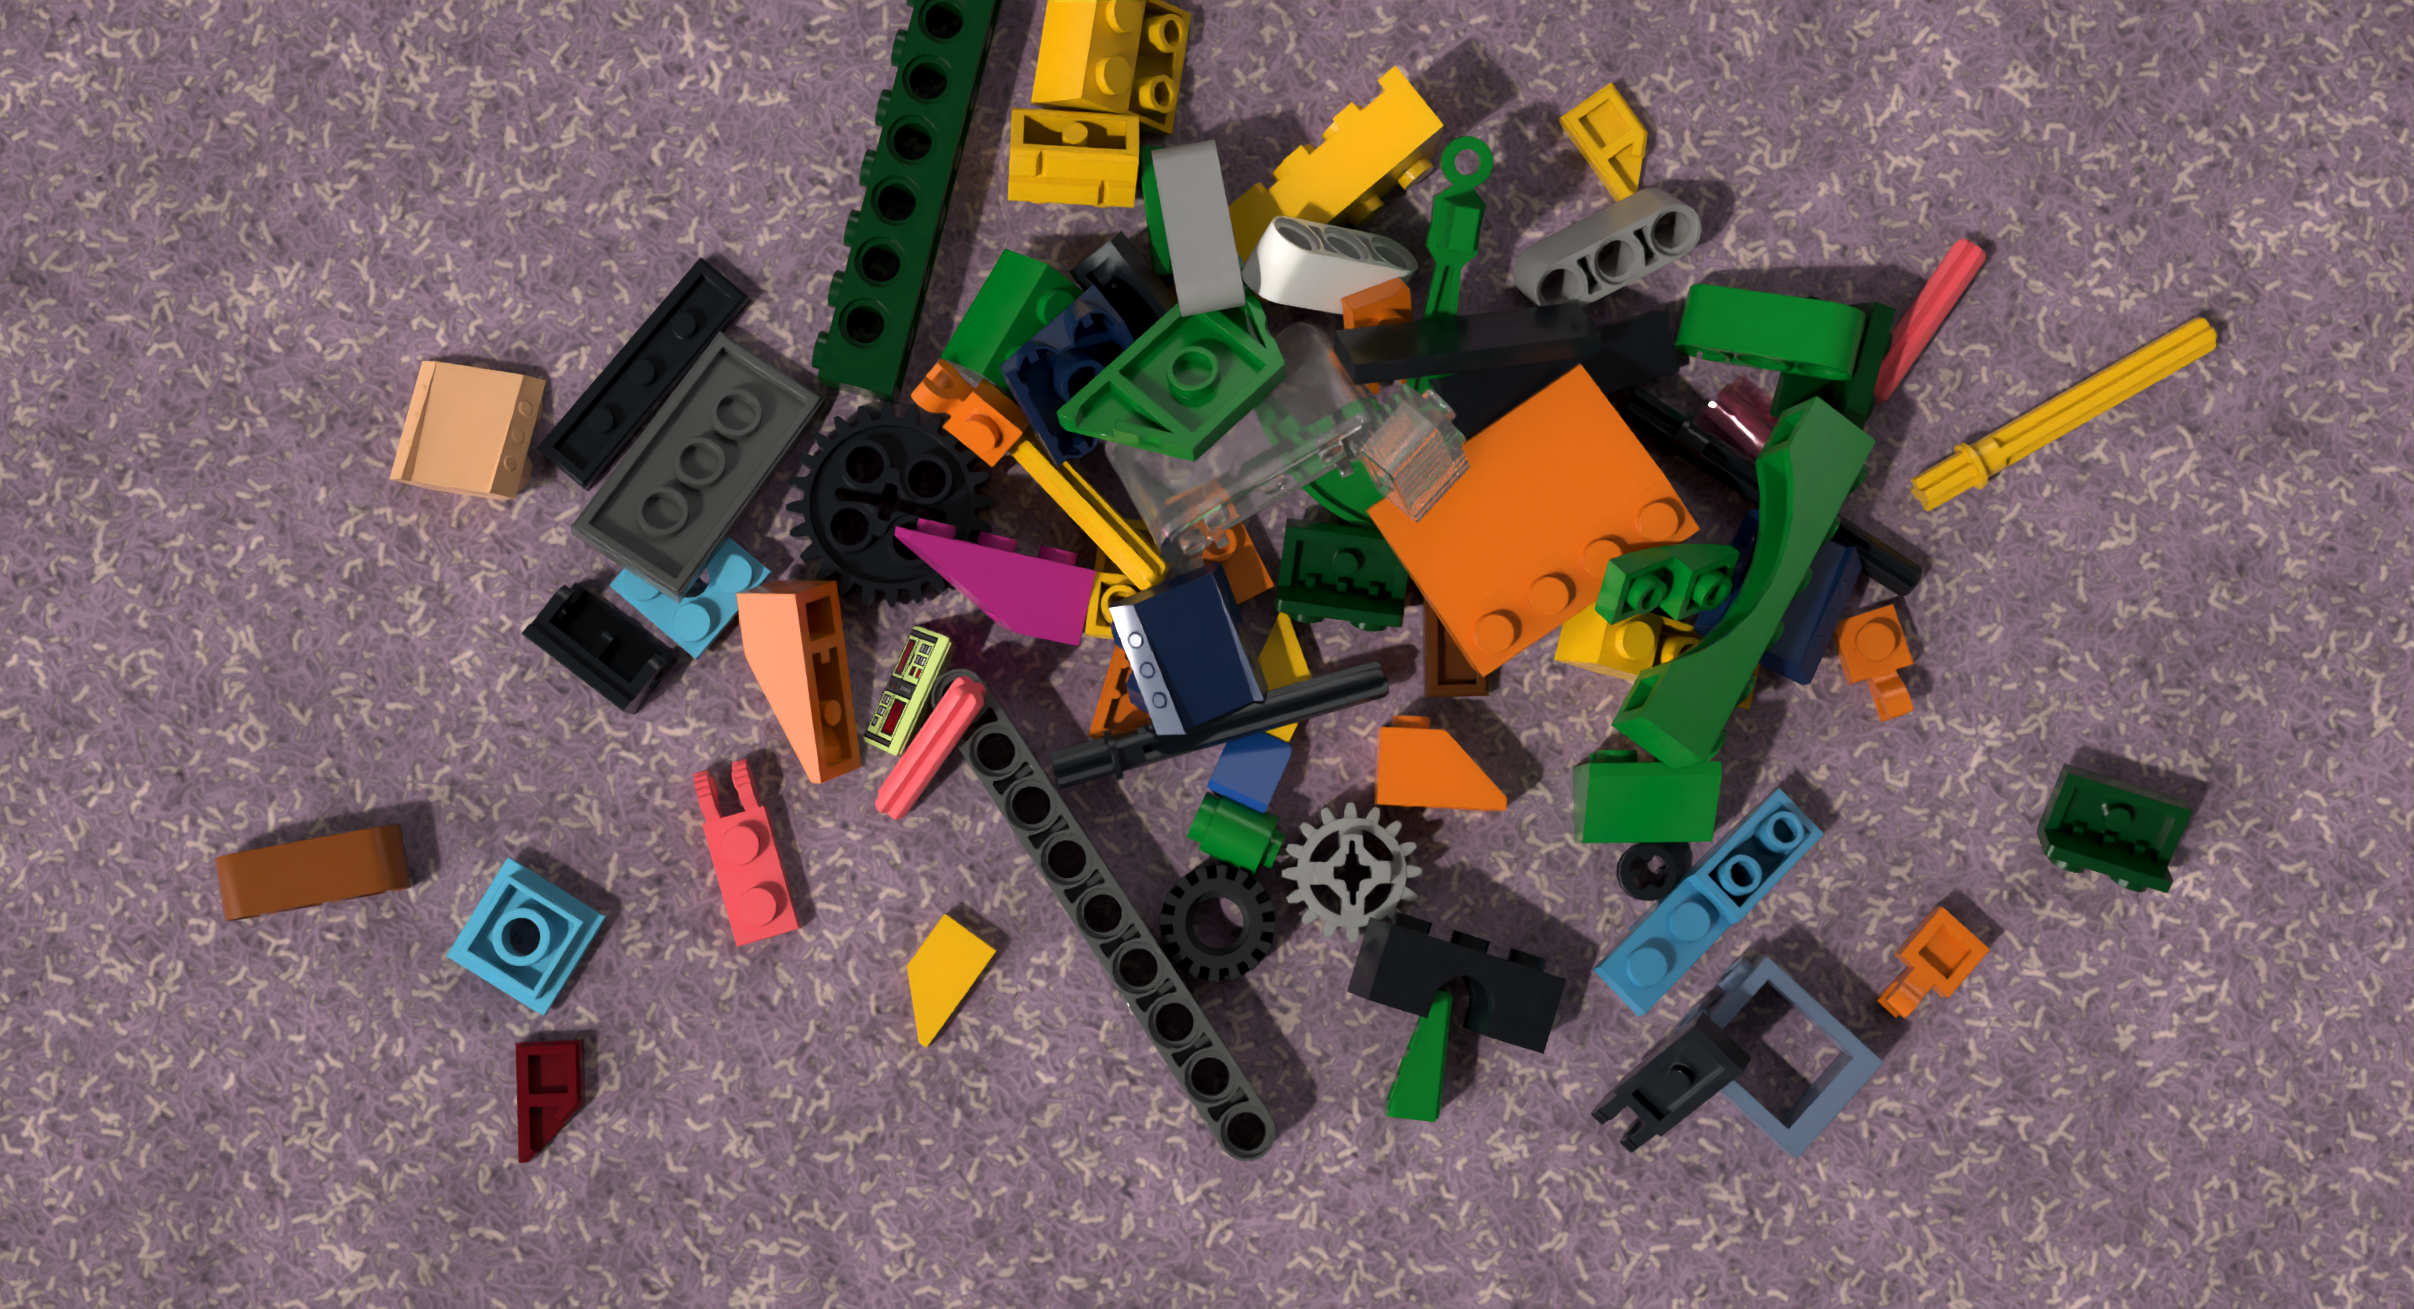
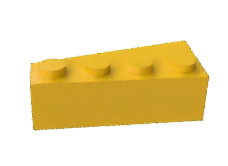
(1347, 175)

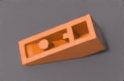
(801, 663)

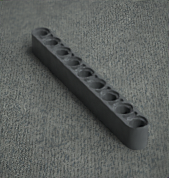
(1110, 946)

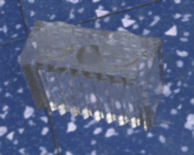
(1412, 450)

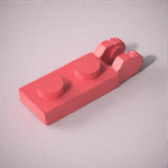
(747, 860)

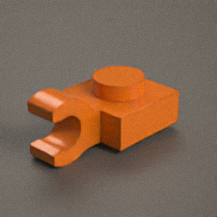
(979, 415)
(1873, 650)
(1937, 958)

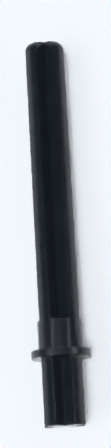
(1738, 471)
(1280, 708)

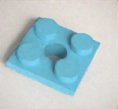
(702, 618)
(565, 930)

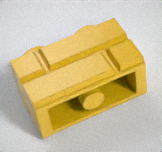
(1073, 157)

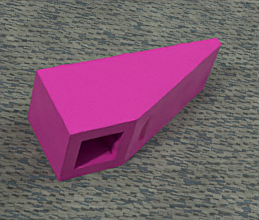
(1018, 591)

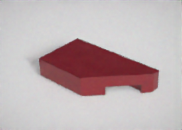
(548, 1091)

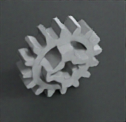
(1380, 872)

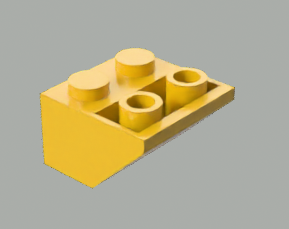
(1113, 59)

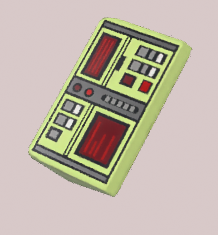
(909, 691)

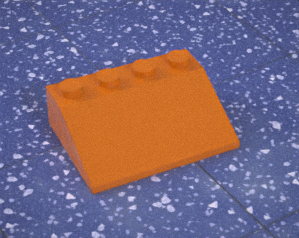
(1535, 520)

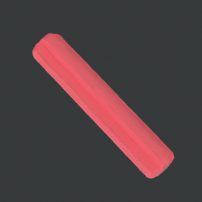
(1927, 313)
(931, 747)

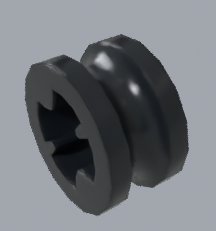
(1644, 853)

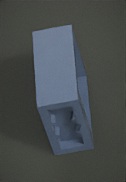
(1829, 1091)

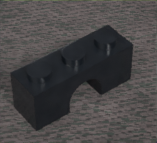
(1506, 997)

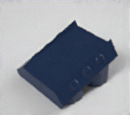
(1061, 363)
(1809, 616)
(1187, 650)

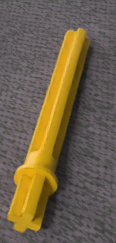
(1977, 462)

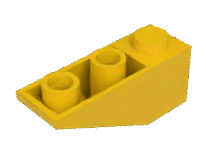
(1626, 646)

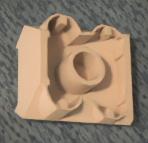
(469, 431)

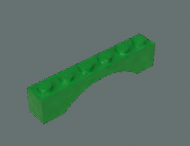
(1803, 480)

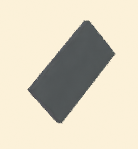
(698, 467)

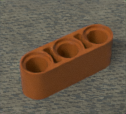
(312, 872)

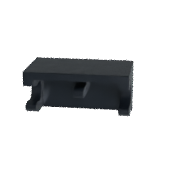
(600, 647)

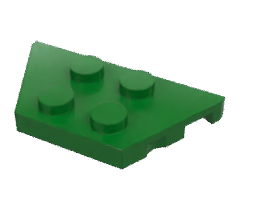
(1182, 382)

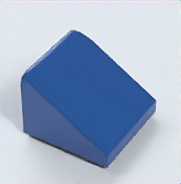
(1251, 769)

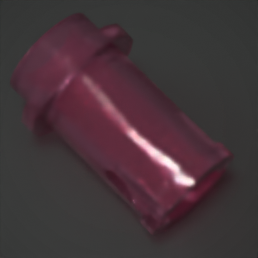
(1747, 427)

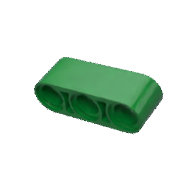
(1771, 331)

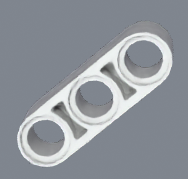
(1320, 263)

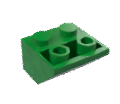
(1006, 313)
(1644, 800)

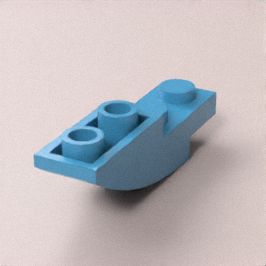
(1707, 901)

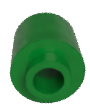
(1236, 833)

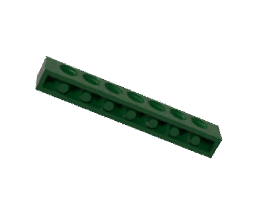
(881, 366)

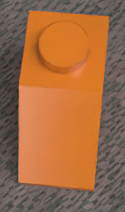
(1429, 770)

